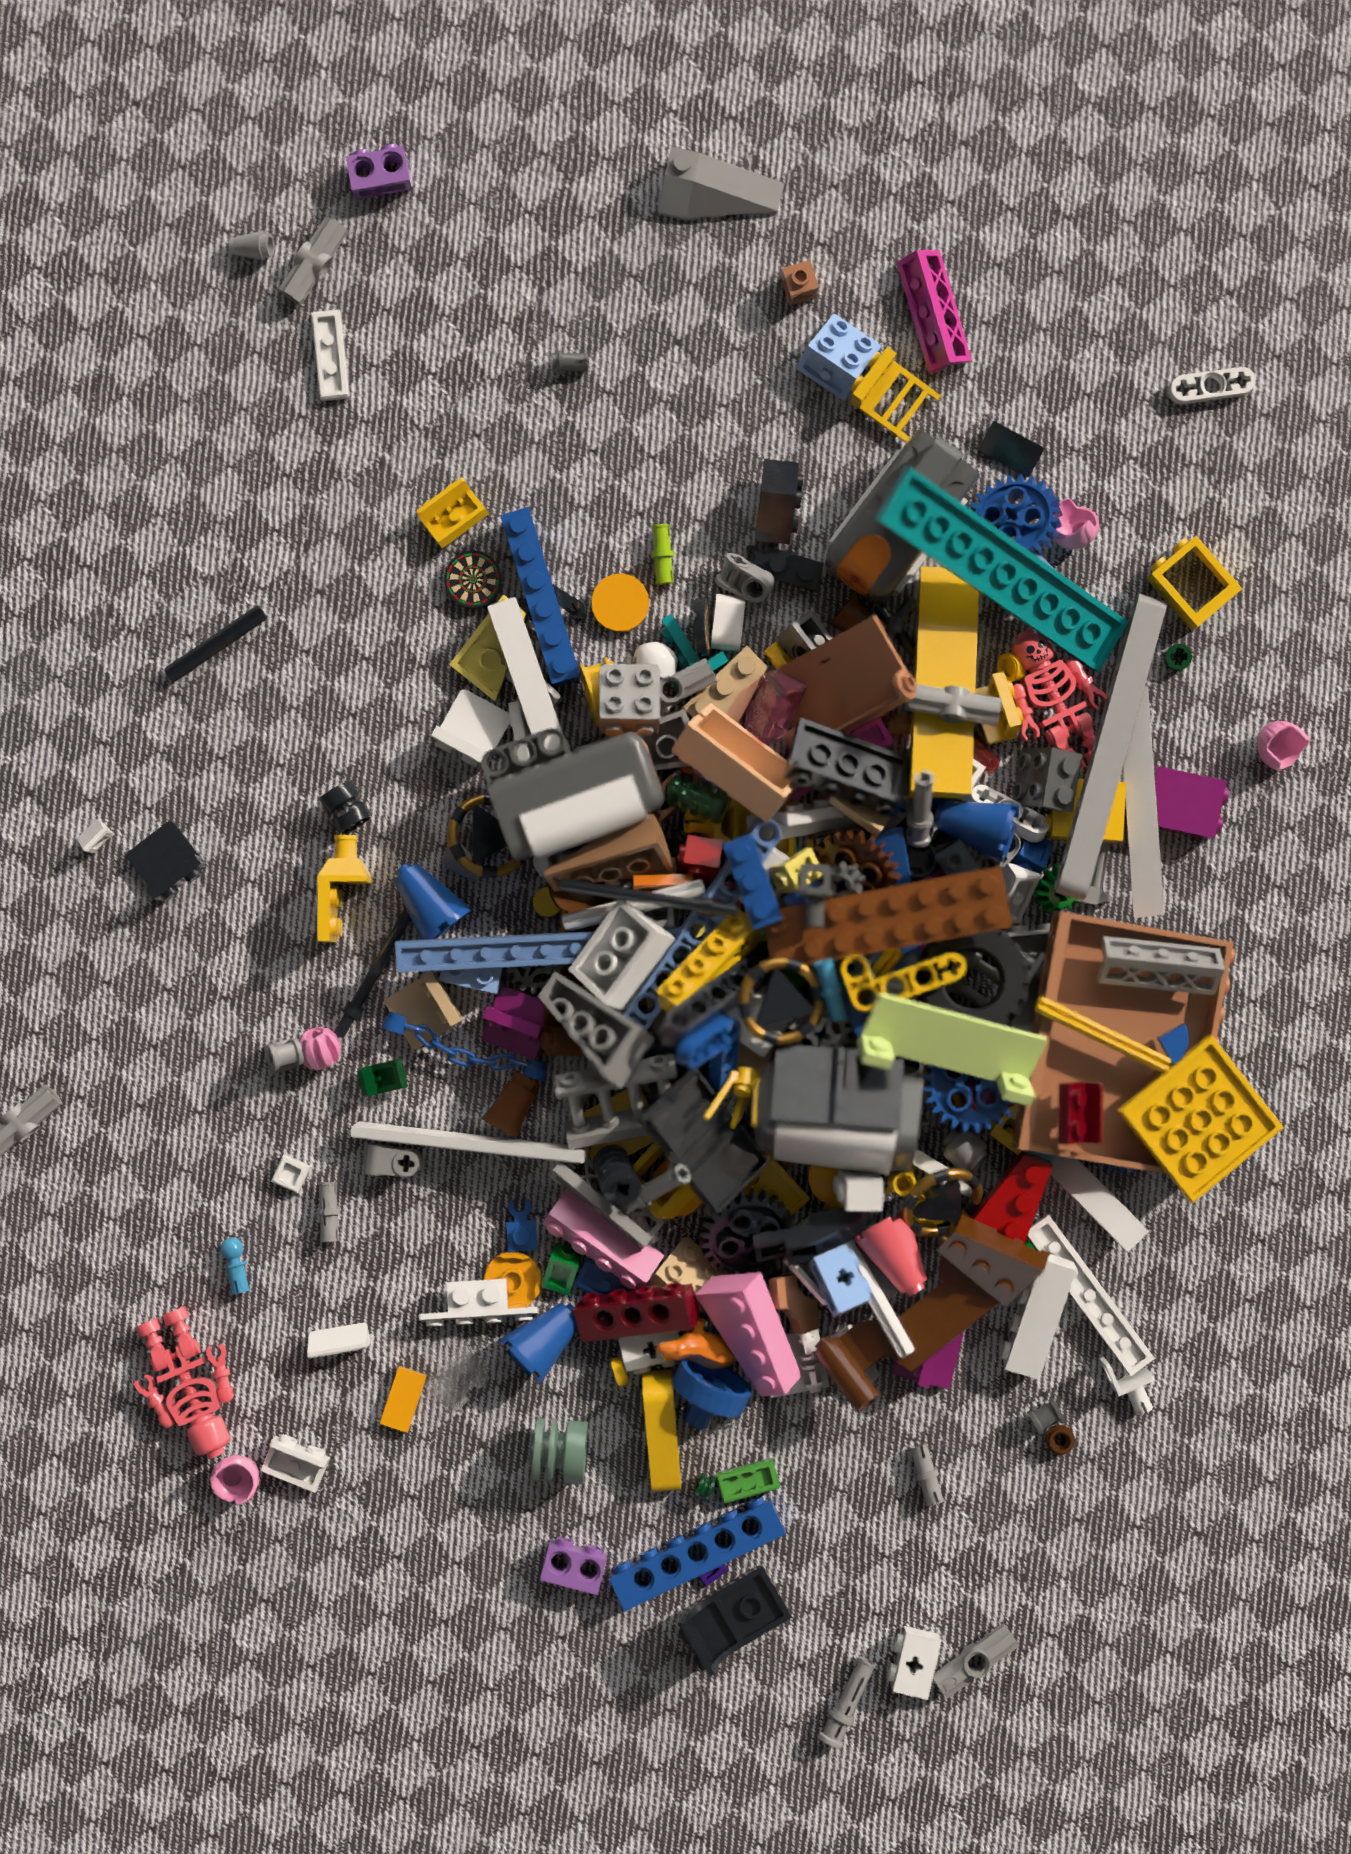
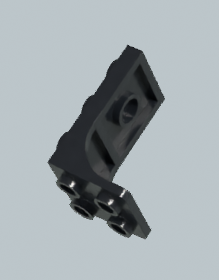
(732, 1618)

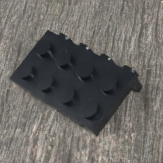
(847, 768)

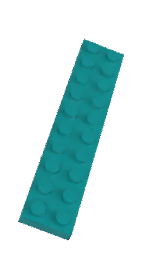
(1001, 569)

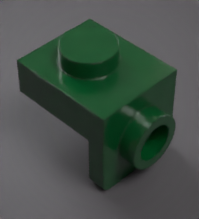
(382, 1077)

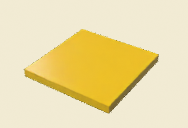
(1200, 1118)

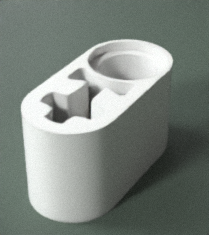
(728, 622)

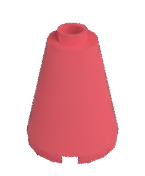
(895, 1253)

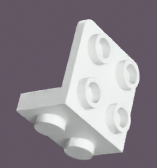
(471, 727)

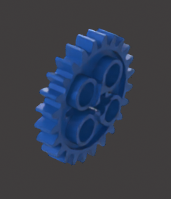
(999, 503)
(943, 1086)

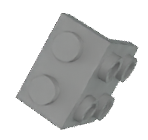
(629, 699)

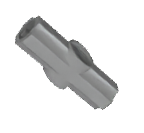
(313, 260)
(689, 680)
(956, 704)
(25, 1117)
(958, 1671)

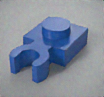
(521, 1231)

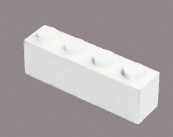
(1038, 1318)

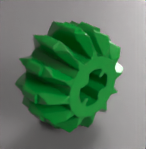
(1046, 896)

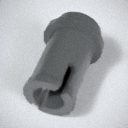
(566, 362)

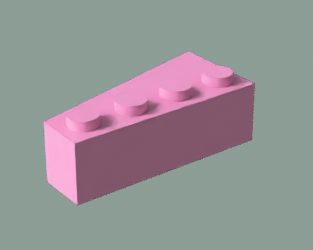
(752, 1330)

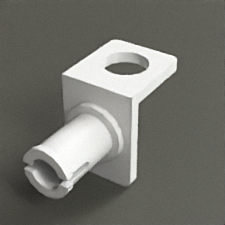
(1131, 1385)

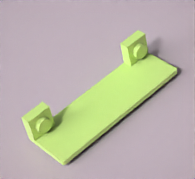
(951, 1043)

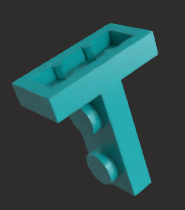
(687, 656)

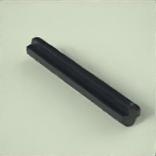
(215, 643)

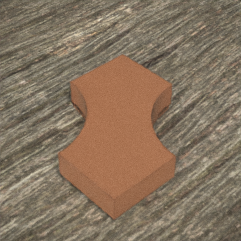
(799, 1309)

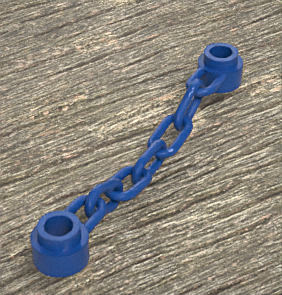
(396, 1023)

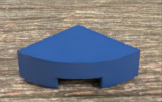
(1174, 1042)

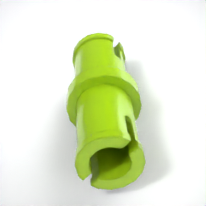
(662, 554)

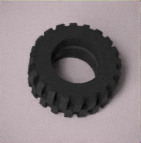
(1010, 966)

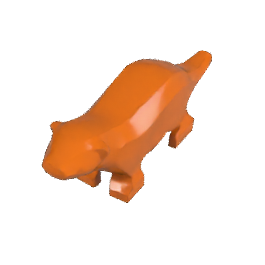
(700, 1347)

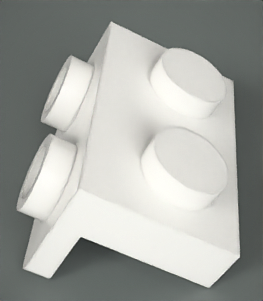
(295, 1463)

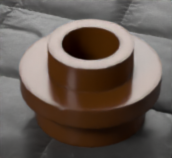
(1066, 1446)

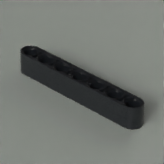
(712, 1000)

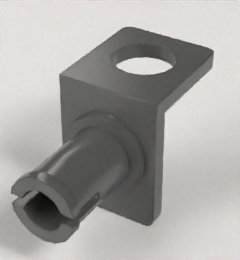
(815, 896)

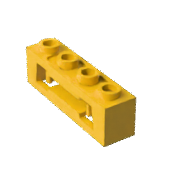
(710, 959)

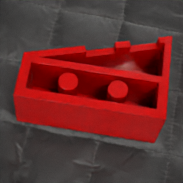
(1015, 1197)

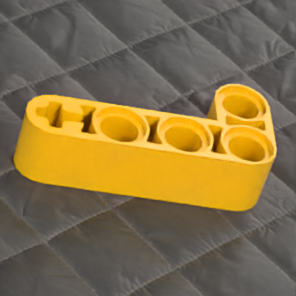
(905, 976)
(661, 1430)

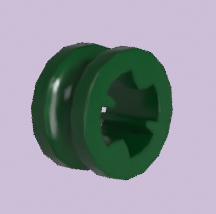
(1183, 664)
(704, 1487)

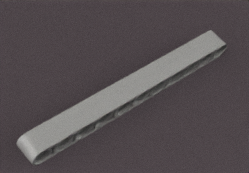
(1110, 747)

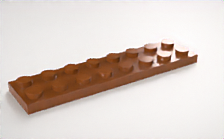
(894, 917)

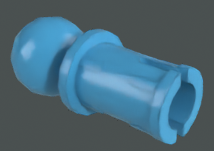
(232, 1250)

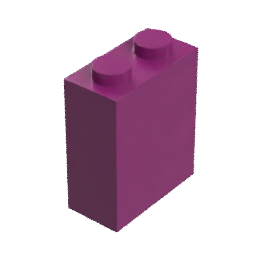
(1189, 803)

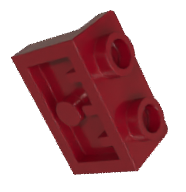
(1080, 1112)

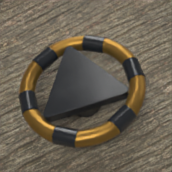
(486, 838)
(780, 1001)
(941, 1201)

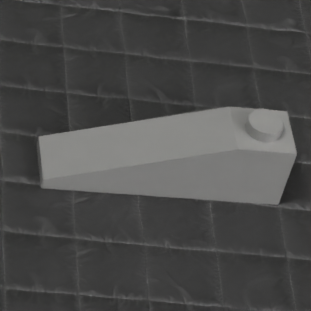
(713, 188)

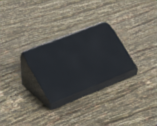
(1011, 449)

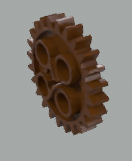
(861, 852)

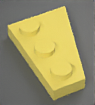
(483, 659)

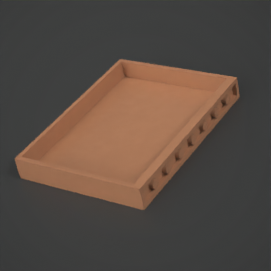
(1135, 1012)

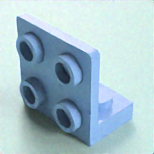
(837, 356)

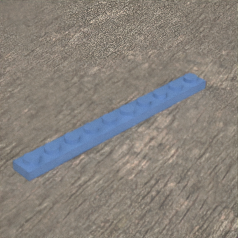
(498, 951)

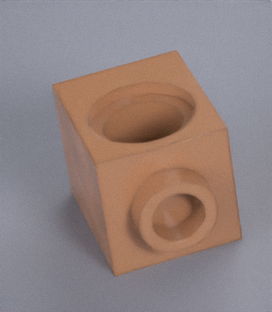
(799, 282)

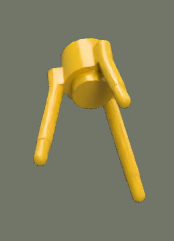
(744, 1083)

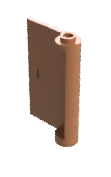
(856, 681)

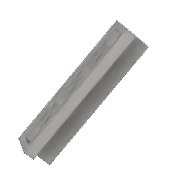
(1163, 961)
(603, 1207)

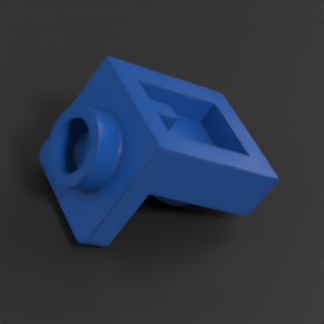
(1033, 855)

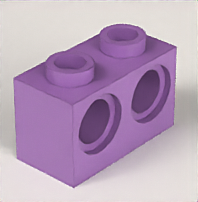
(379, 181)
(572, 1574)

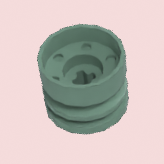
(559, 1451)

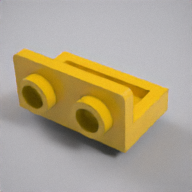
(451, 512)
(1010, 716)

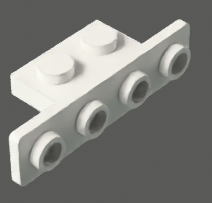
(804, 819)
(478, 1300)

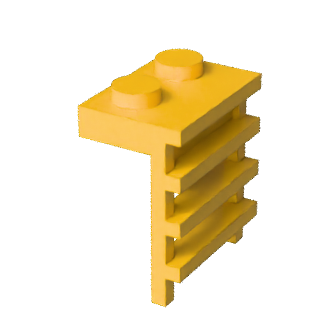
(871, 389)

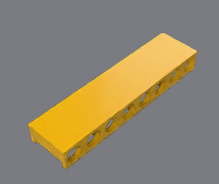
(942, 658)

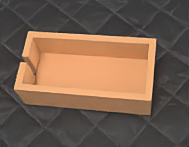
(735, 762)

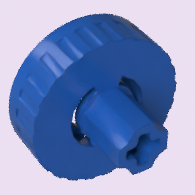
(710, 1392)

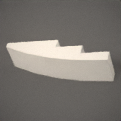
(1098, 1201)

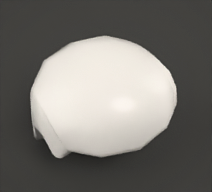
(657, 654)

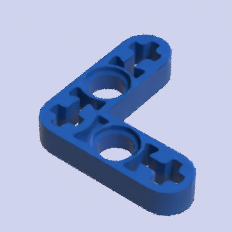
(715, 1042)

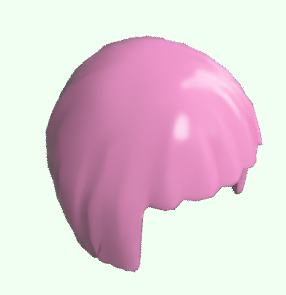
(1078, 526)
(1281, 744)
(235, 1479)

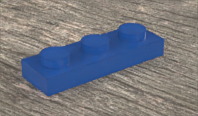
(753, 881)

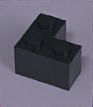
(778, 498)

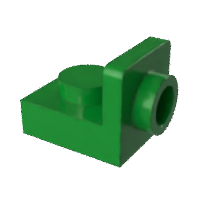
(561, 1269)

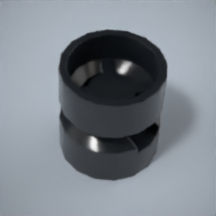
(338, 799)
(921, 860)

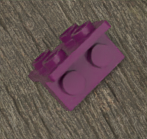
(515, 1022)
(936, 1370)

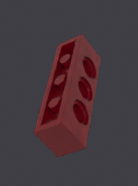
(597, 1325)

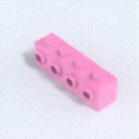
(600, 1241)

